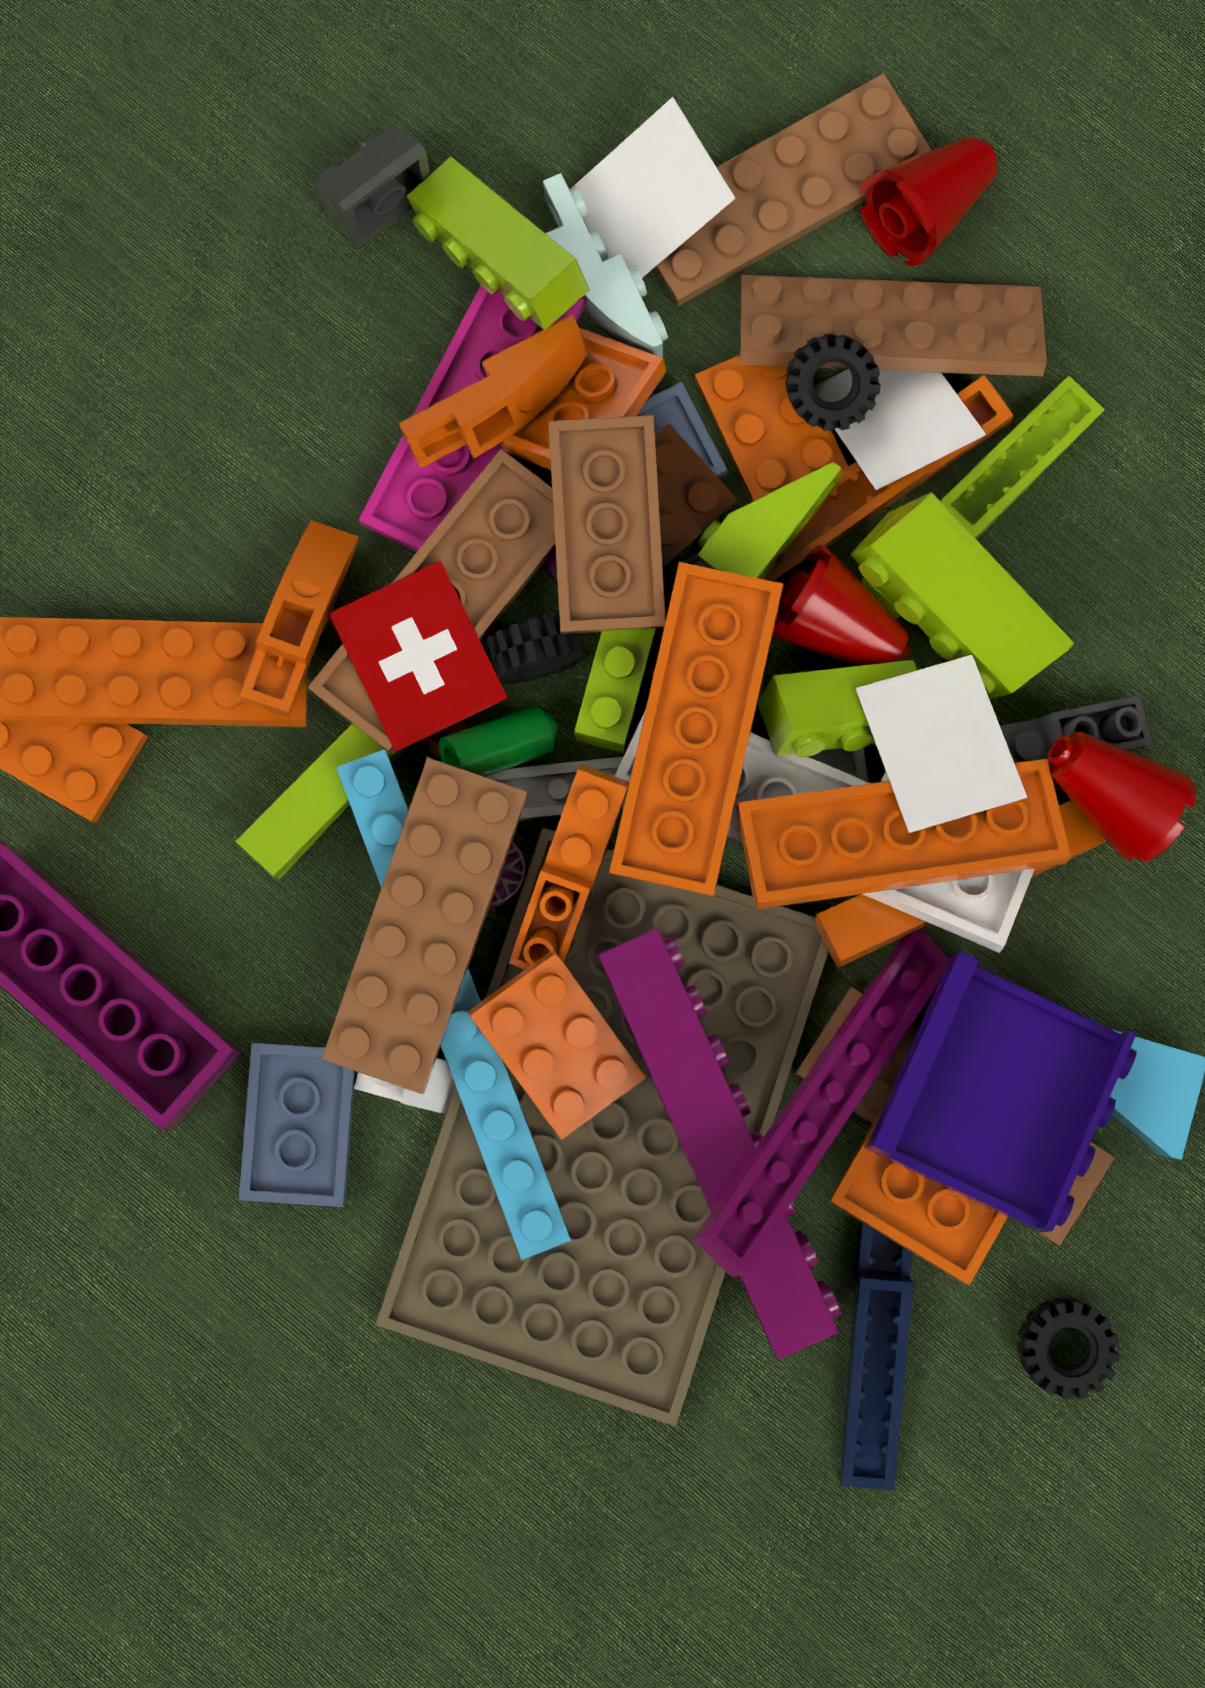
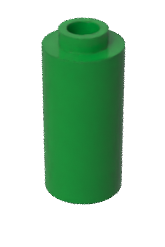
(501, 742)

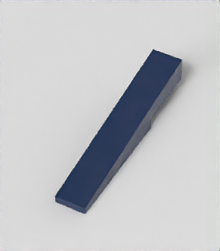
(876, 1361)

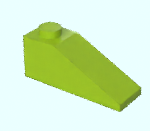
(761, 532)

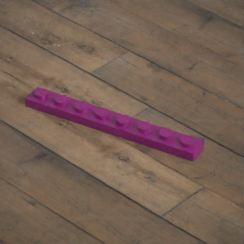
(821, 1105)

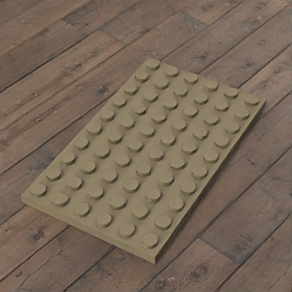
(631, 1291)

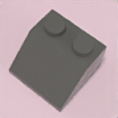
(372, 184)

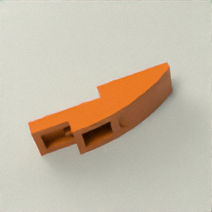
(512, 394)
(297, 618)
(570, 866)

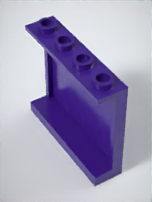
(1002, 1095)

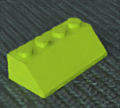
(959, 595)

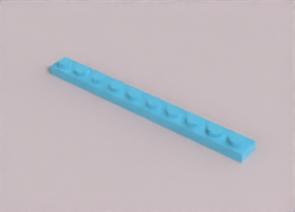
(473, 1062)

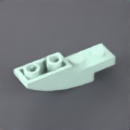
(614, 289)

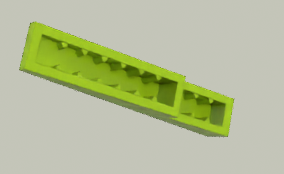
(1015, 463)
(306, 806)

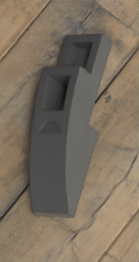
(1115, 721)

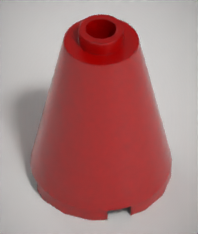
(925, 197)
(838, 615)
(1122, 794)

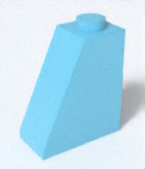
(1160, 1096)

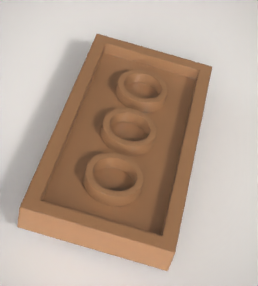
(607, 524)

